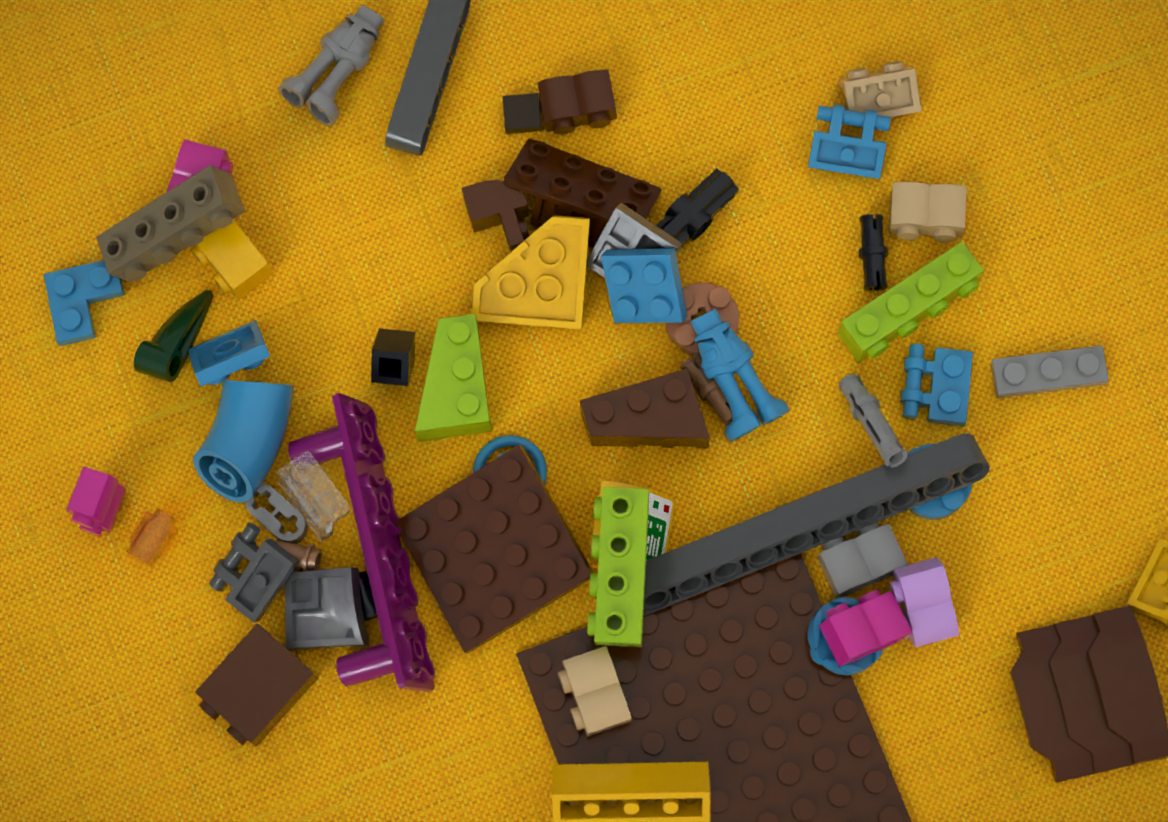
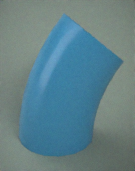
(244, 438)

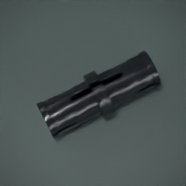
(873, 252)

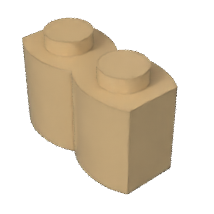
(927, 210)
(595, 691)

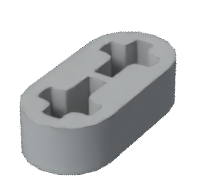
(283, 508)

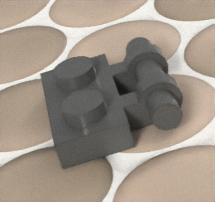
(262, 578)

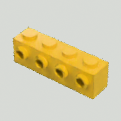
(631, 792)

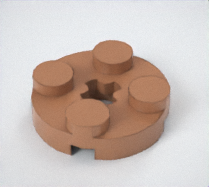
(703, 298)

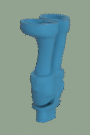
(725, 355)

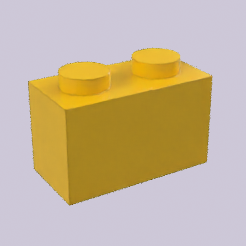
(234, 259)

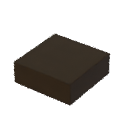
(522, 113)

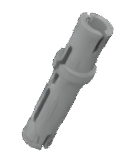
(866, 409)

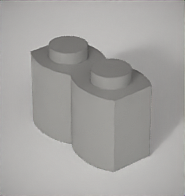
(861, 560)

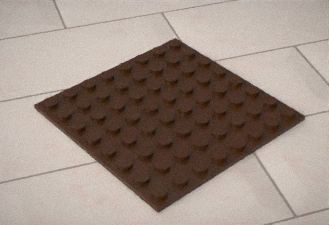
(733, 688)

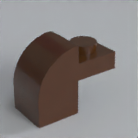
(495, 204)

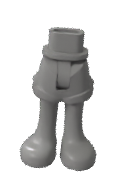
(347, 45)

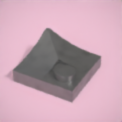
(628, 231)
(324, 609)

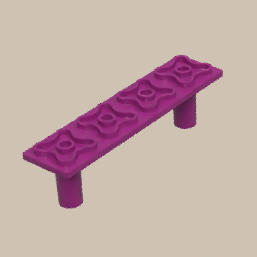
(386, 561)

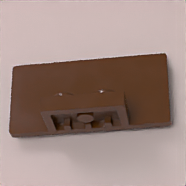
(576, 187)

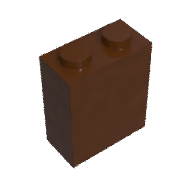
(255, 686)

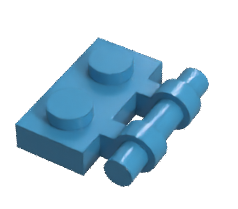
(849, 153)
(949, 385)

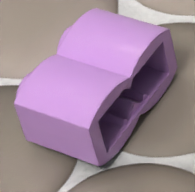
(925, 601)

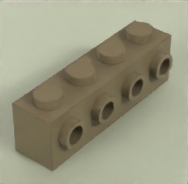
(170, 224)

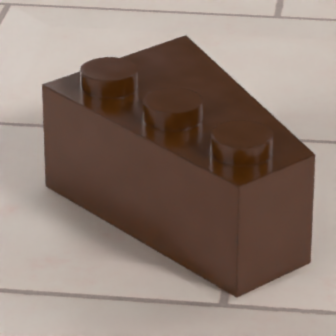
(647, 413)

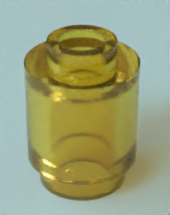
(152, 536)

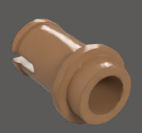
(308, 557)

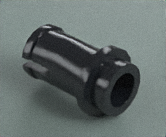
(367, 600)

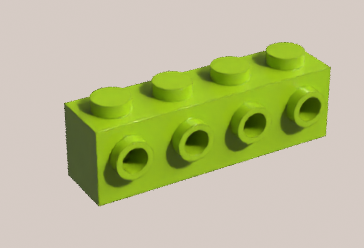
(910, 302)
(621, 567)

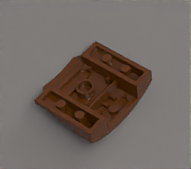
(1090, 695)

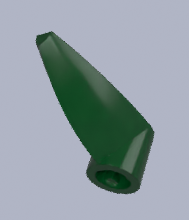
(169, 347)

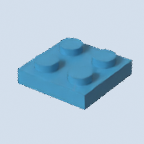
(644, 285)
(228, 353)

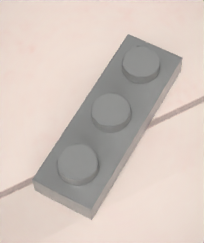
(1049, 371)

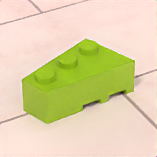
(455, 384)

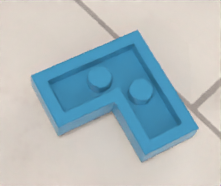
(70, 295)

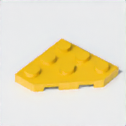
(539, 279)

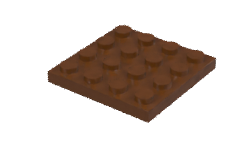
(494, 549)

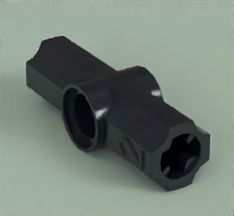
(695, 211)

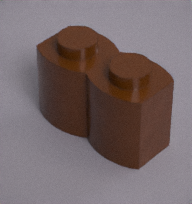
(577, 101)

